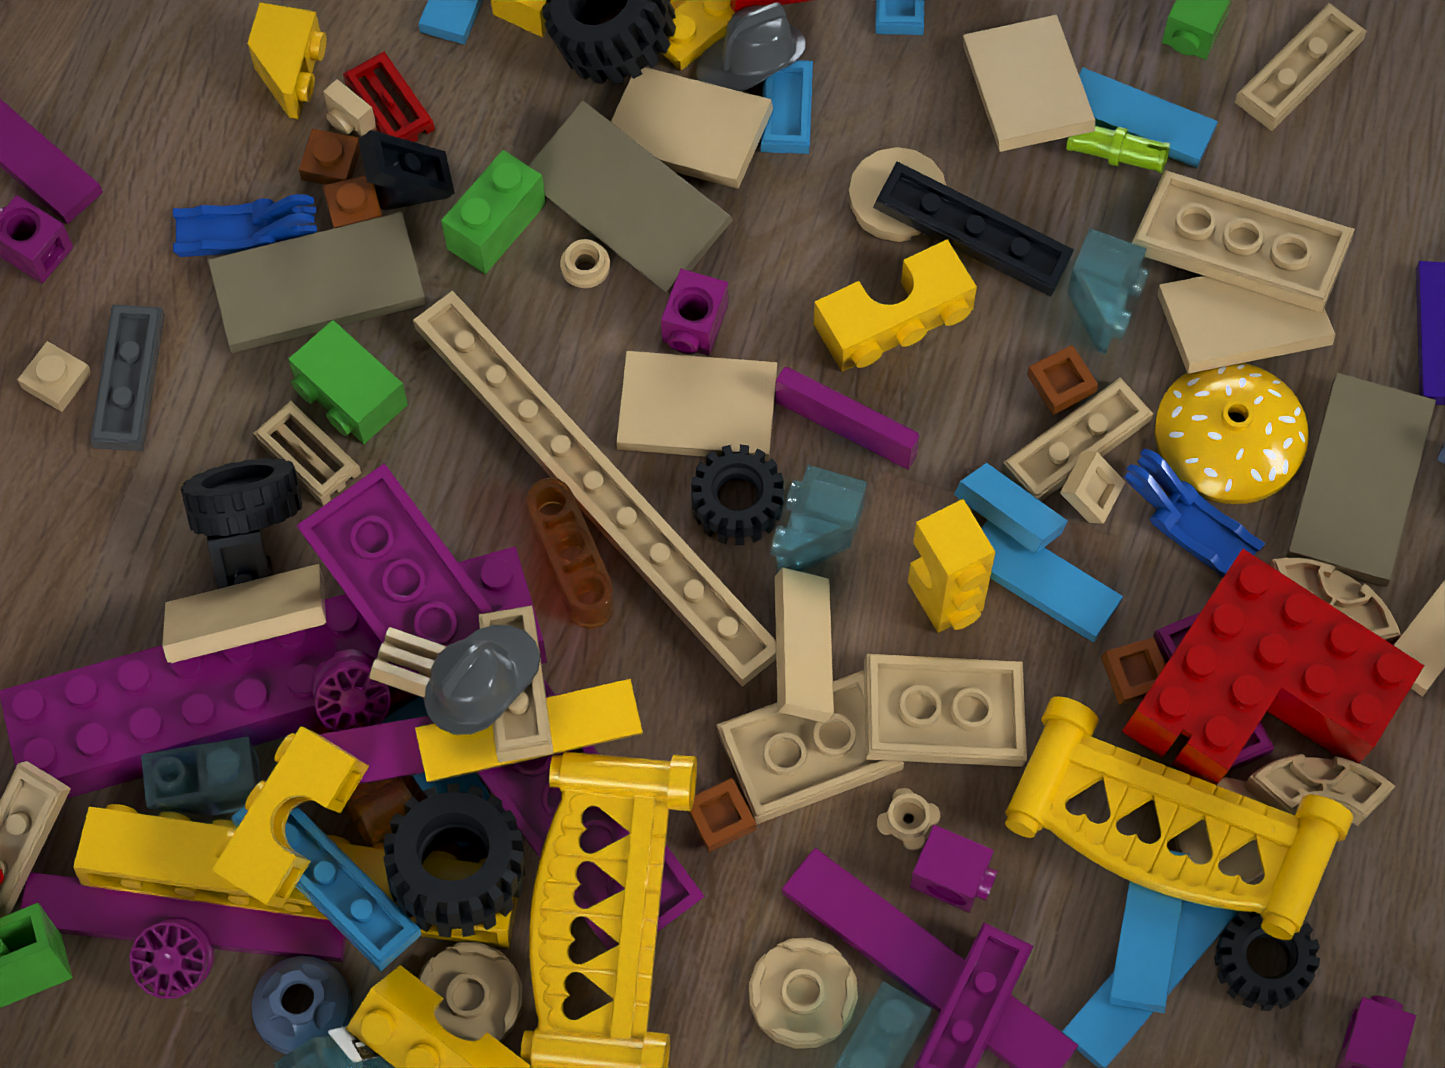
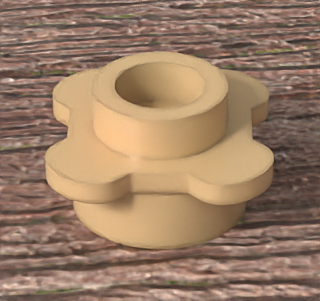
(904, 804)

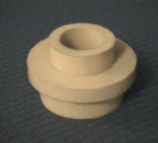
(585, 251)

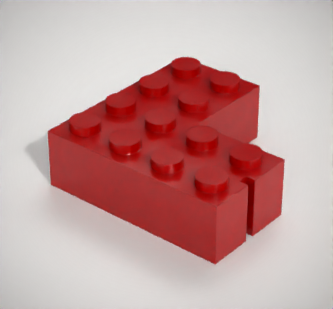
(1277, 651)

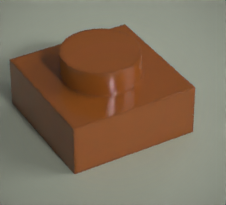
(329, 157)
(351, 201)
(1062, 379)
(1133, 669)
(721, 815)

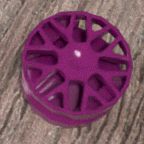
(347, 694)
(171, 957)

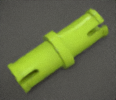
(1122, 148)

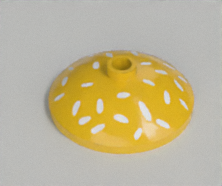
(1230, 458)

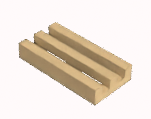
(334, 481)
(408, 652)

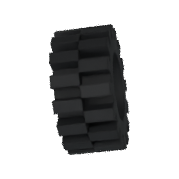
(737, 467)
(1257, 988)

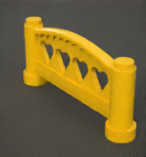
(639, 799)
(1289, 846)

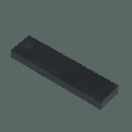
(973, 228)

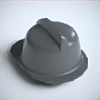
(753, 48)
(480, 678)

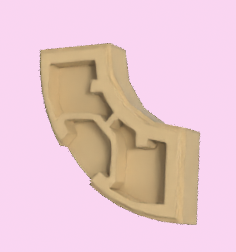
(1341, 592)
(1342, 780)

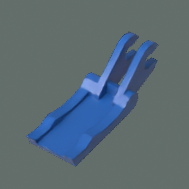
(241, 227)
(1188, 516)

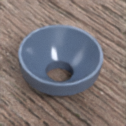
(329, 1009)

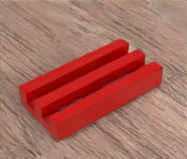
(406, 130)

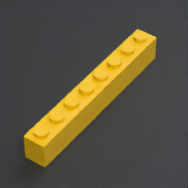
(176, 859)

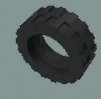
(241, 497)

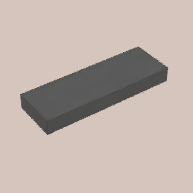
(127, 378)

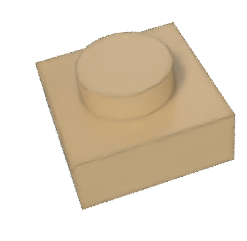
(348, 111)
(54, 376)
(1092, 487)

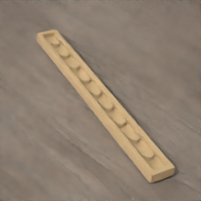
(598, 488)

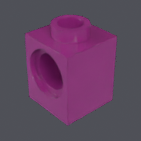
(40, 252)
(694, 294)
(954, 869)
(1376, 1034)

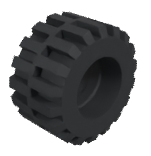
(614, 47)
(448, 819)

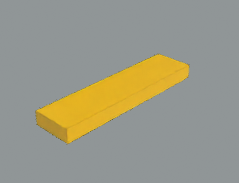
(575, 722)

